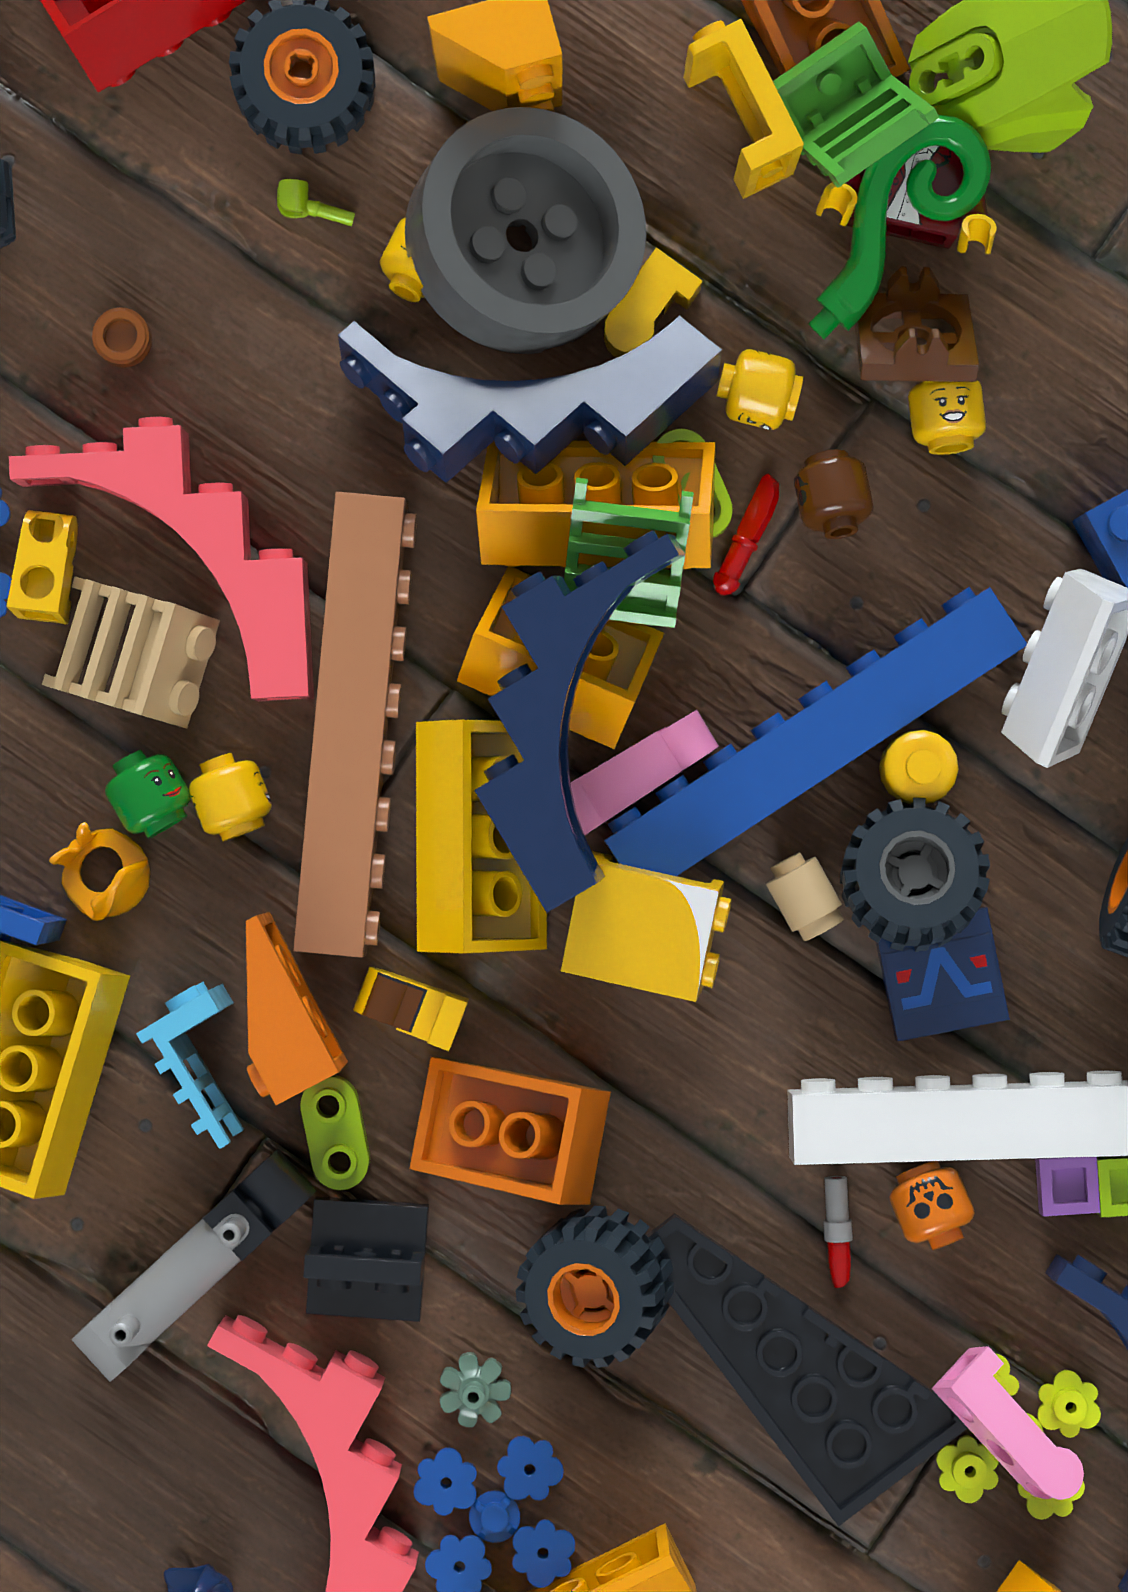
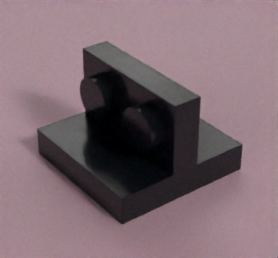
(366, 1259)

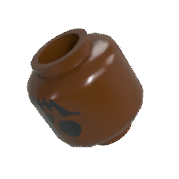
(833, 493)

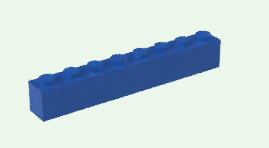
(820, 738)

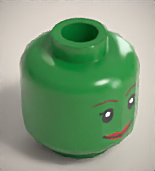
(147, 793)

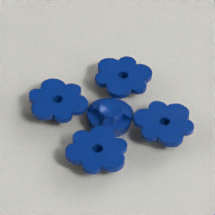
(494, 1516)

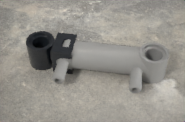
(194, 1264)

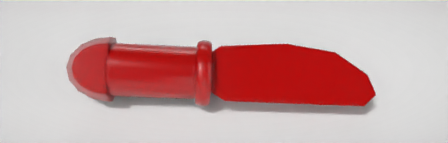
(748, 534)

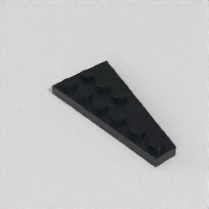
(819, 1392)

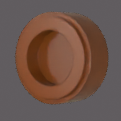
(122, 337)

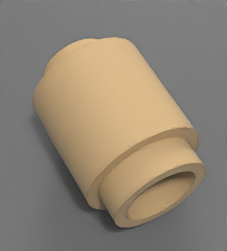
(805, 896)

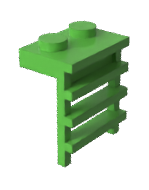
(850, 105)
(653, 599)

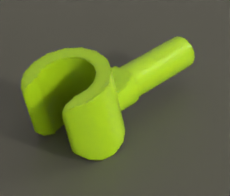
(294, 203)

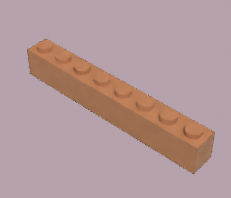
(352, 725)

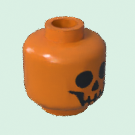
(931, 1204)

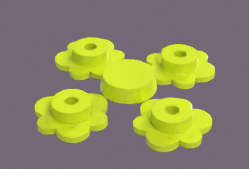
(1051, 1415)

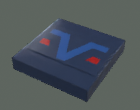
(946, 984)

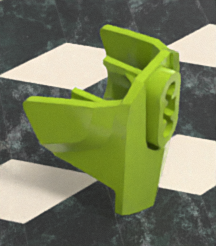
(1014, 67)

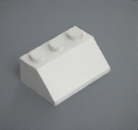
(1067, 667)

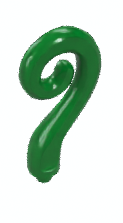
(859, 281)

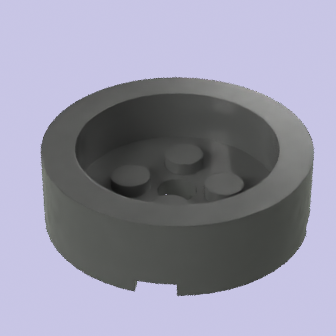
(575, 206)

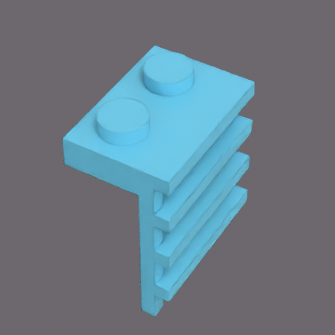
(170, 1036)

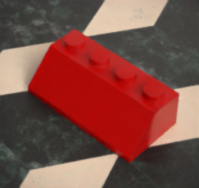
(123, 35)

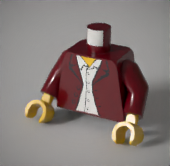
(904, 220)

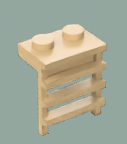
(158, 662)

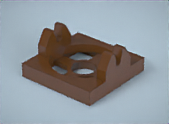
(943, 357)

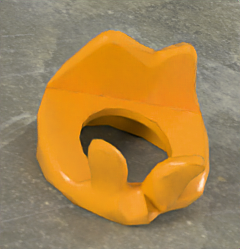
(126, 887)

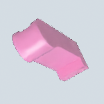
(640, 770)
(1006, 1428)

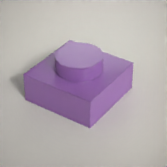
(1067, 1186)

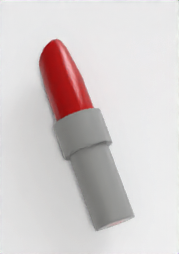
(838, 1229)

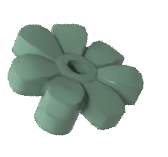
(478, 1380)

